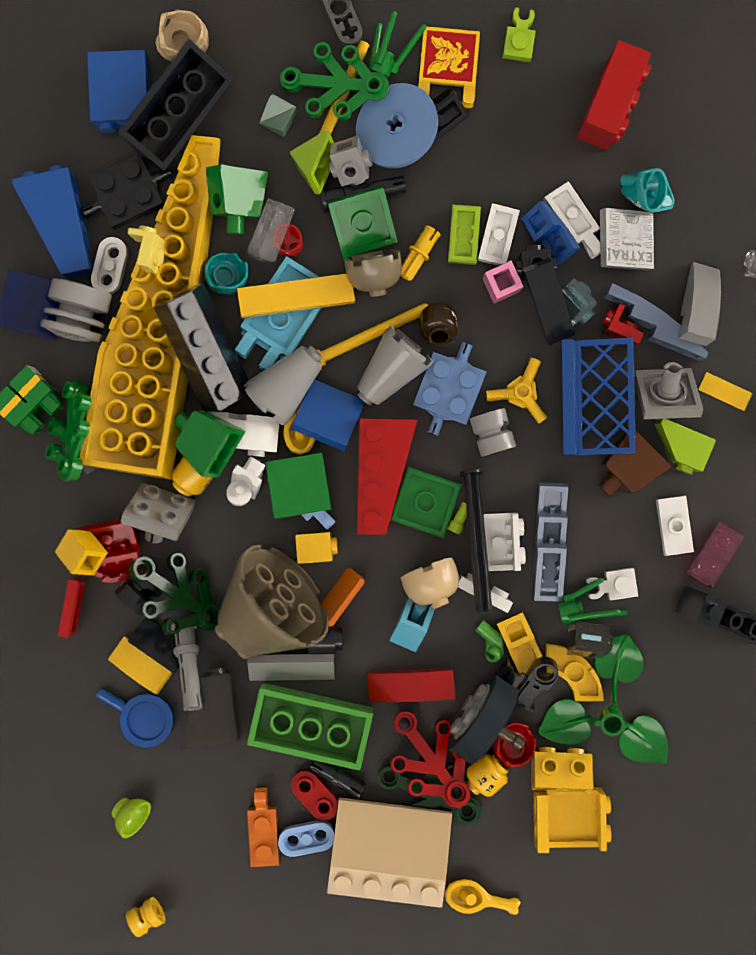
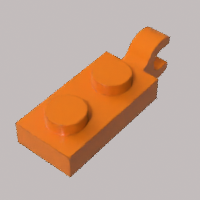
(263, 831)

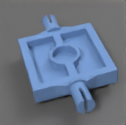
(450, 388)

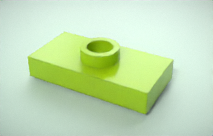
(464, 234)

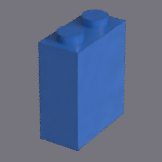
(116, 86)

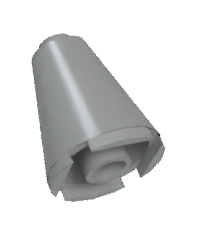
(391, 367)
(285, 383)

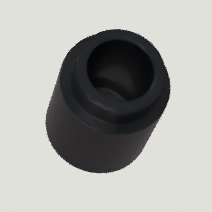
(330, 644)

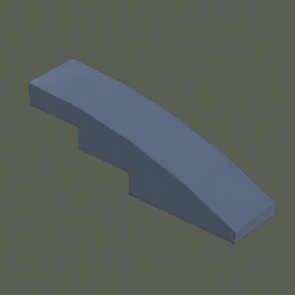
(664, 329)
(550, 542)

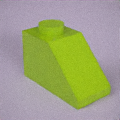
(684, 446)

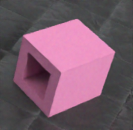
(502, 282)

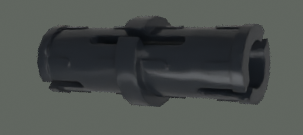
(338, 777)

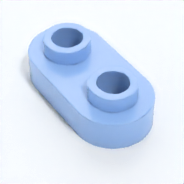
(308, 841)

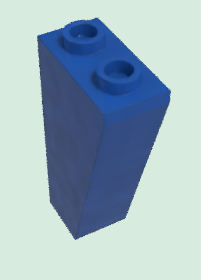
(56, 212)

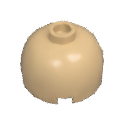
(432, 584)

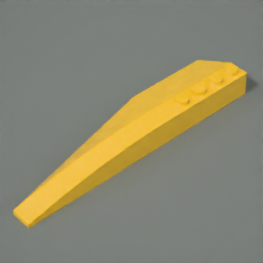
(137, 372)

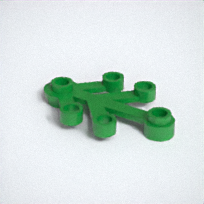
(338, 83)
(73, 434)

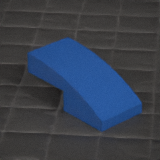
(550, 230)

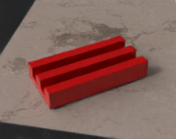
(71, 607)

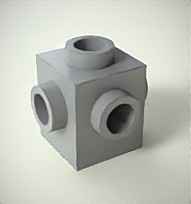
(350, 161)

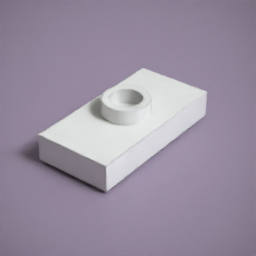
(674, 525)

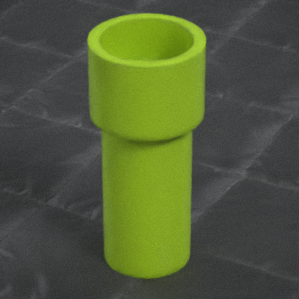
(456, 524)

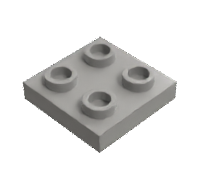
(668, 392)
(158, 512)

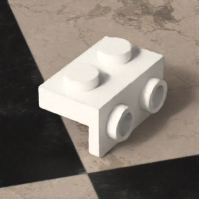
(503, 541)

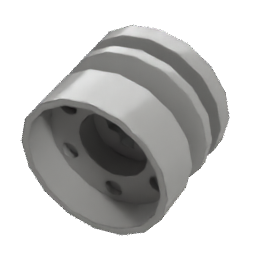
(76, 310)

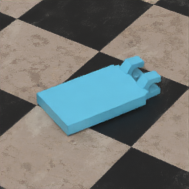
(281, 331)

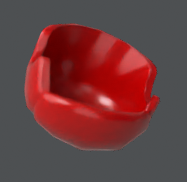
(510, 755)

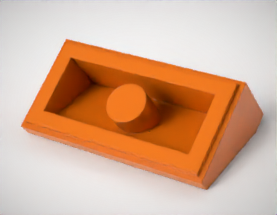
(342, 594)

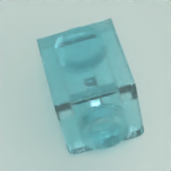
(580, 295)

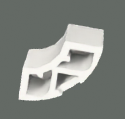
(259, 435)

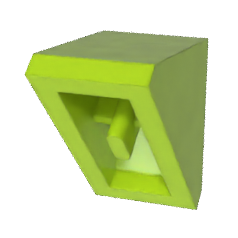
(313, 160)

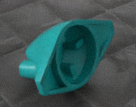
(648, 189)

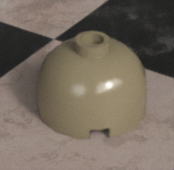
(373, 271)

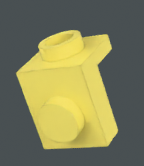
(151, 250)

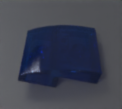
(24, 304)

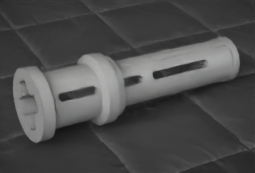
(186, 653)

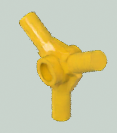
(521, 392)

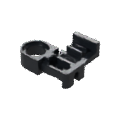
(526, 684)

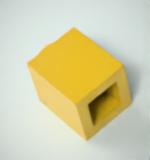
(315, 547)
(81, 552)

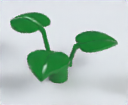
(641, 741)

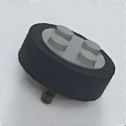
(484, 720)

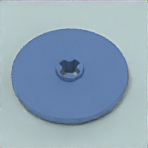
(406, 143)

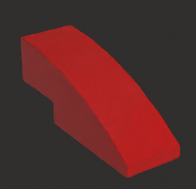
(411, 685)

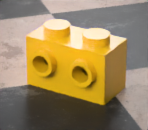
(561, 771)

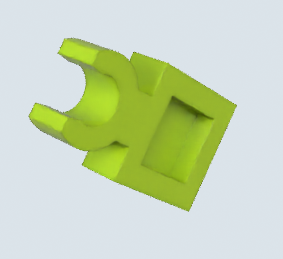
(519, 39)

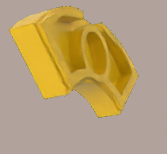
(576, 672)

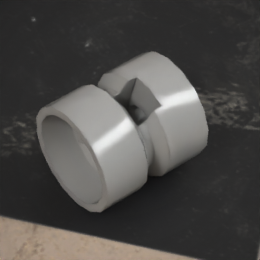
(492, 432)

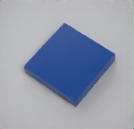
(328, 415)

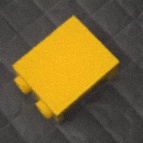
(571, 819)

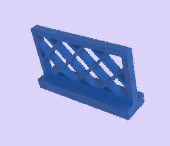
(573, 396)

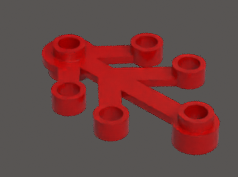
(433, 764)

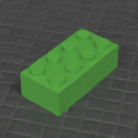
(310, 726)

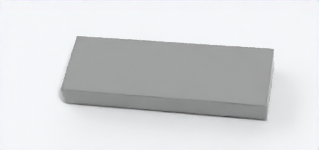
(291, 667)

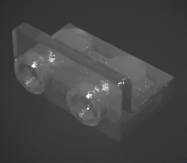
(270, 231)

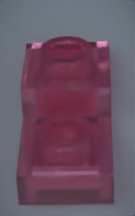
(715, 554)

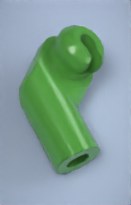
(494, 641)

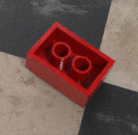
(615, 96)

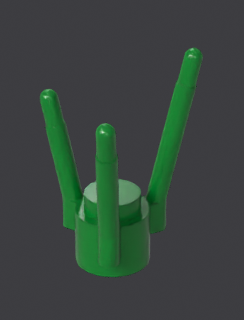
(381, 59)
(574, 612)

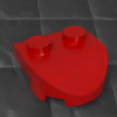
(122, 548)

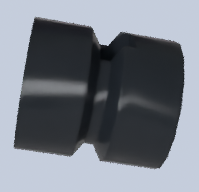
(135, 593)

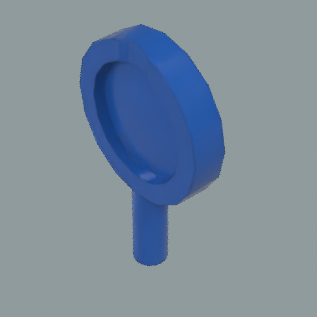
(144, 718)

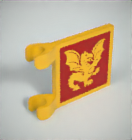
(450, 60)

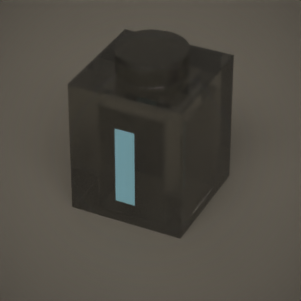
(589, 640)

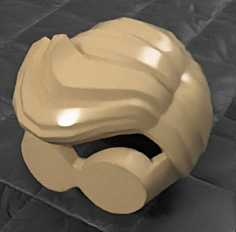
(181, 27)

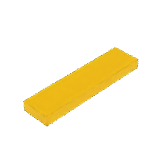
(295, 295)

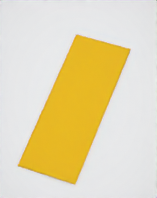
(725, 391)

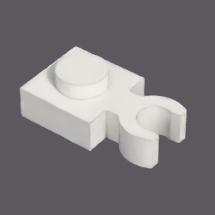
(617, 584)

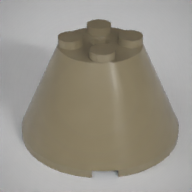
(270, 605)

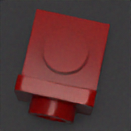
(620, 329)

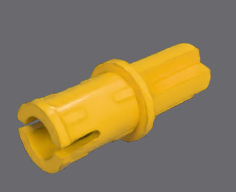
(419, 252)

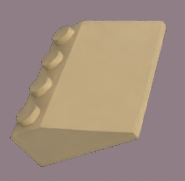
(390, 852)

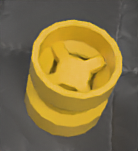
(145, 917)

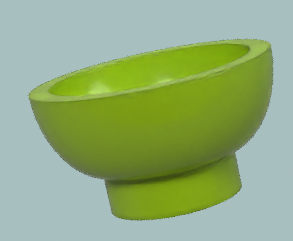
(130, 815)

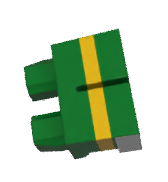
(27, 398)

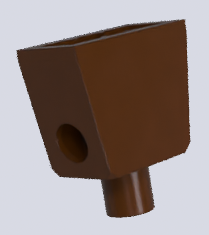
(632, 470)

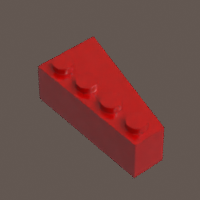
(382, 460)

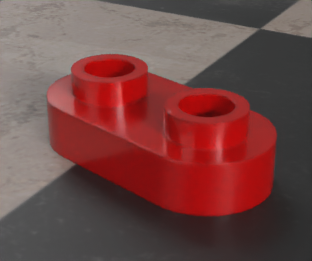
(316, 794)

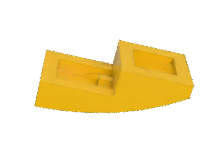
(519, 642)
(139, 666)

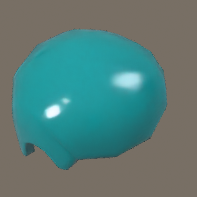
(226, 273)

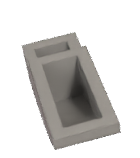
(701, 305)

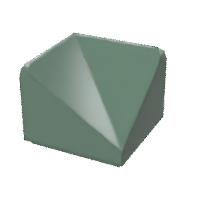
(278, 115)

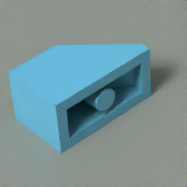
(412, 625)

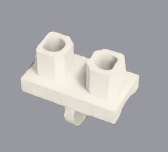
(245, 482)

